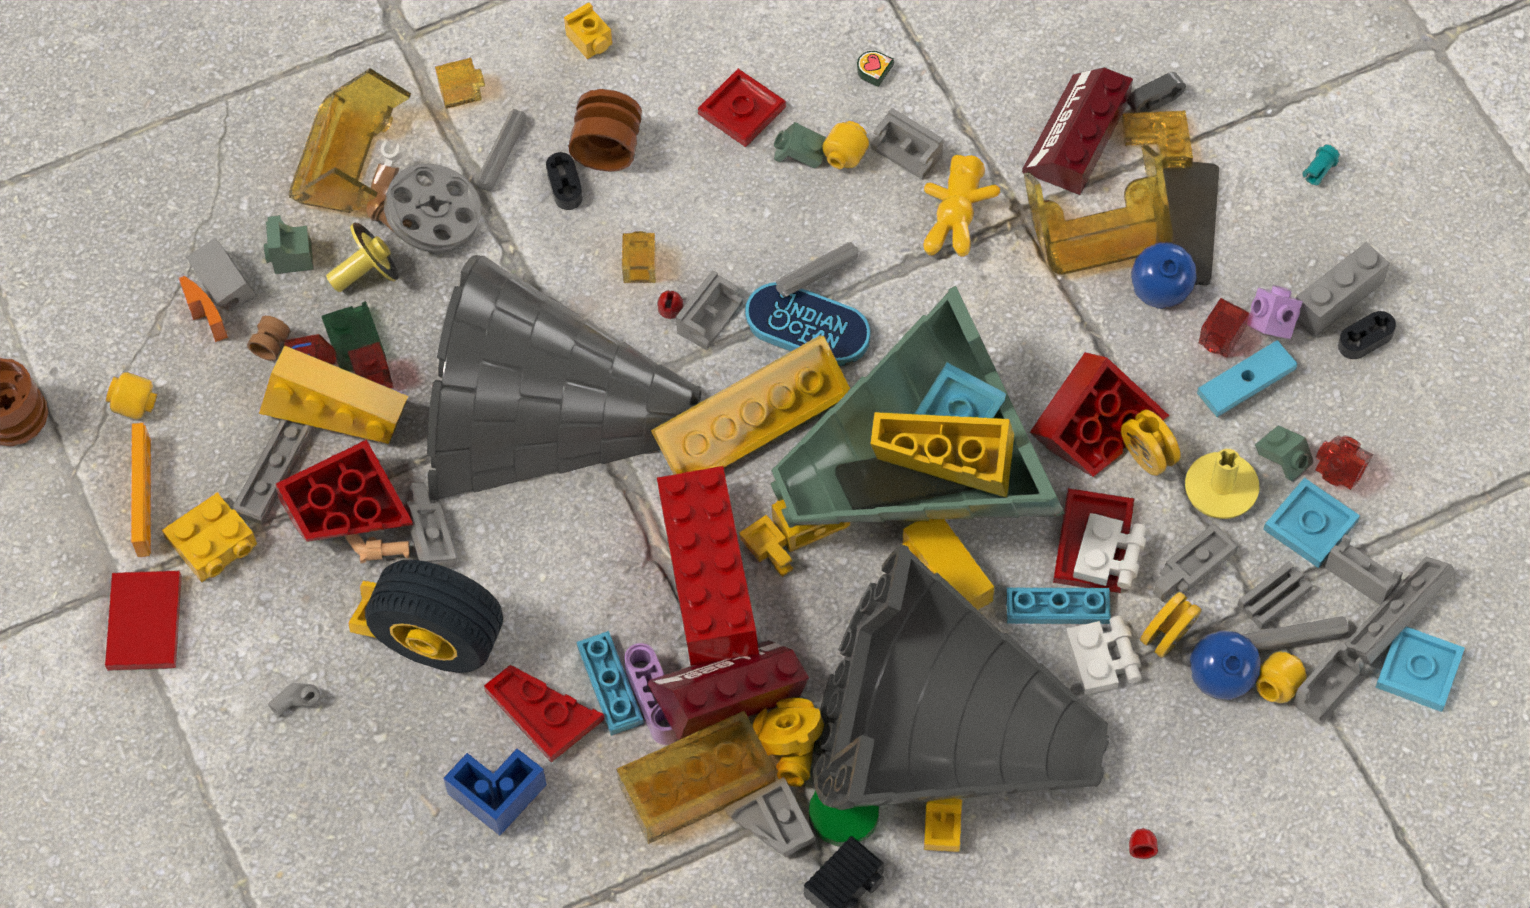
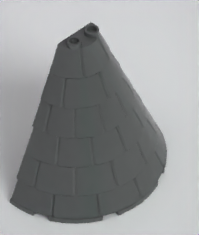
(536, 388)
(944, 704)

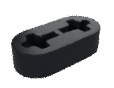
(569, 179)
(1363, 330)

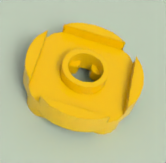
(781, 739)

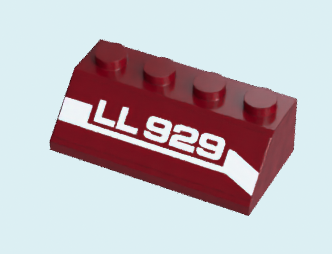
(1079, 128)
(723, 688)

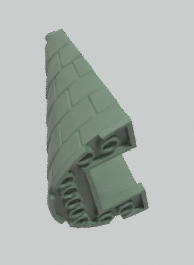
(899, 385)

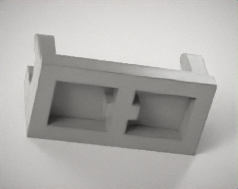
(907, 143)
(221, 275)
(708, 310)
(1362, 571)
(1329, 684)

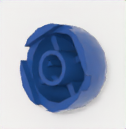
(1163, 275)
(1225, 665)

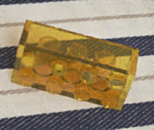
(695, 777)

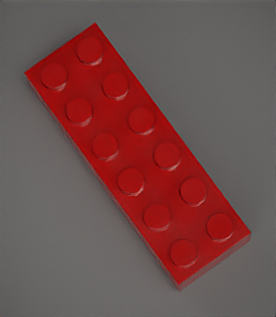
(707, 566)

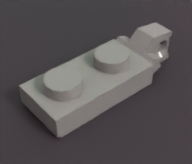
(429, 527)
(1194, 562)

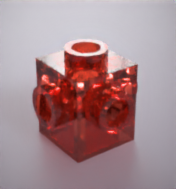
(1342, 461)

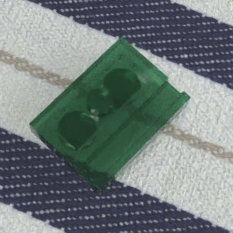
(350, 330)

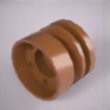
(605, 130)
(21, 404)

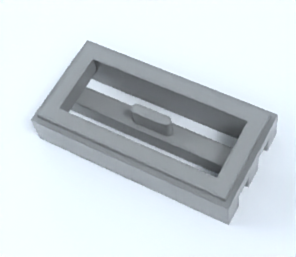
(1294, 578)

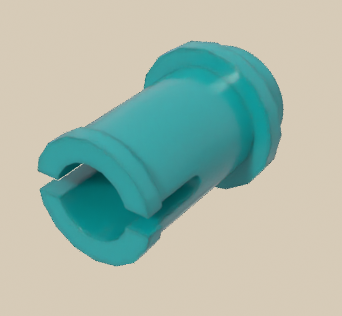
(1325, 159)

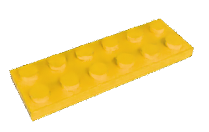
(753, 410)

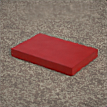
(1077, 511)
(143, 620)

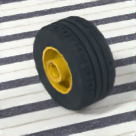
(434, 616)

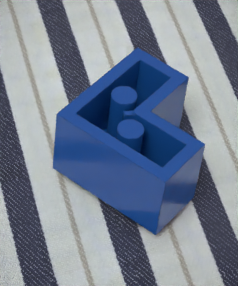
(499, 795)

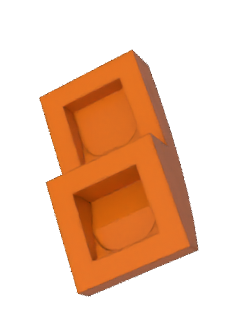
(201, 306)

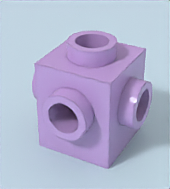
(1274, 312)

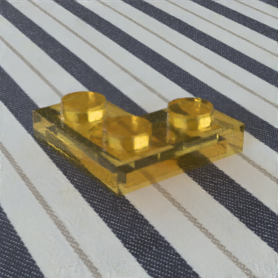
(1163, 128)

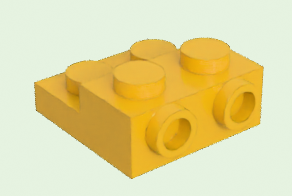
(210, 537)

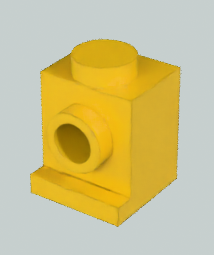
(587, 31)

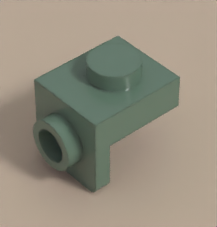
(799, 144)
(1286, 449)

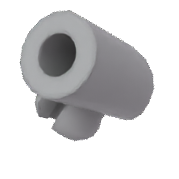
(294, 695)

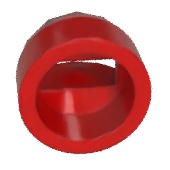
(676, 305)
(1143, 844)

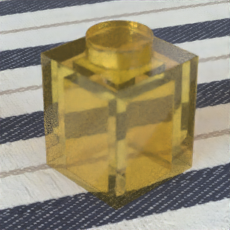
(459, 82)
(639, 257)

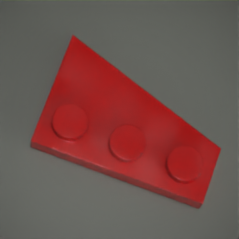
(540, 712)

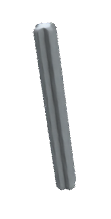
(1288, 636)

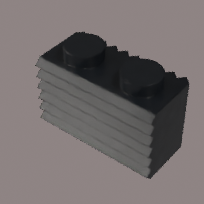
(845, 877)

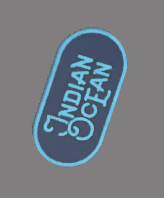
(804, 316)

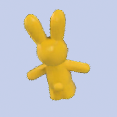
(956, 207)

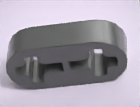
(1156, 93)

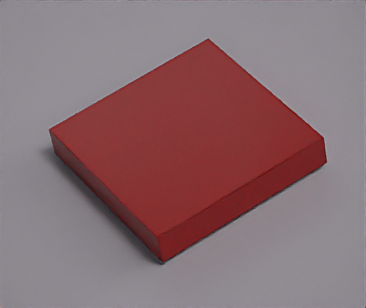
(741, 107)

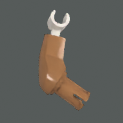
(382, 178)

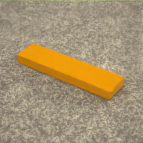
(141, 490)

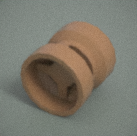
(268, 338)

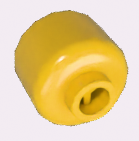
(845, 145)
(131, 395)
(1280, 677)

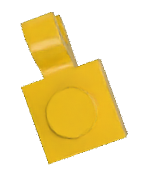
(766, 541)

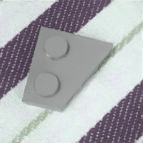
(773, 818)

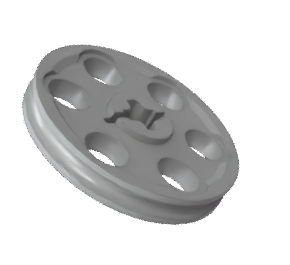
(425, 216)

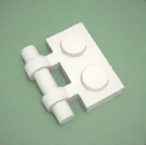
(1099, 547)
(1093, 659)

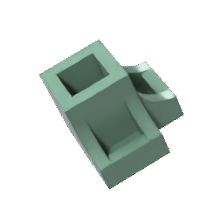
(287, 247)

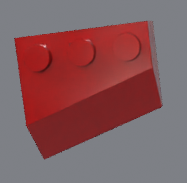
(1088, 414)
(342, 496)

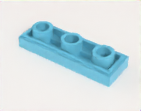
(1259, 369)
(1038, 605)
(613, 698)

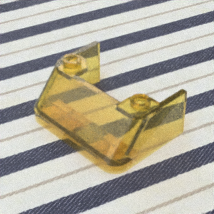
(341, 141)
(1106, 235)

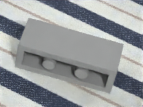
(1341, 288)

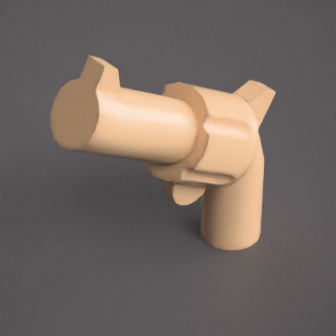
(375, 549)

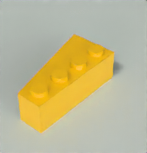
(331, 398)
(948, 447)

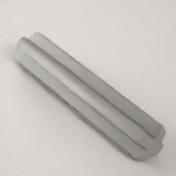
(501, 150)
(817, 269)

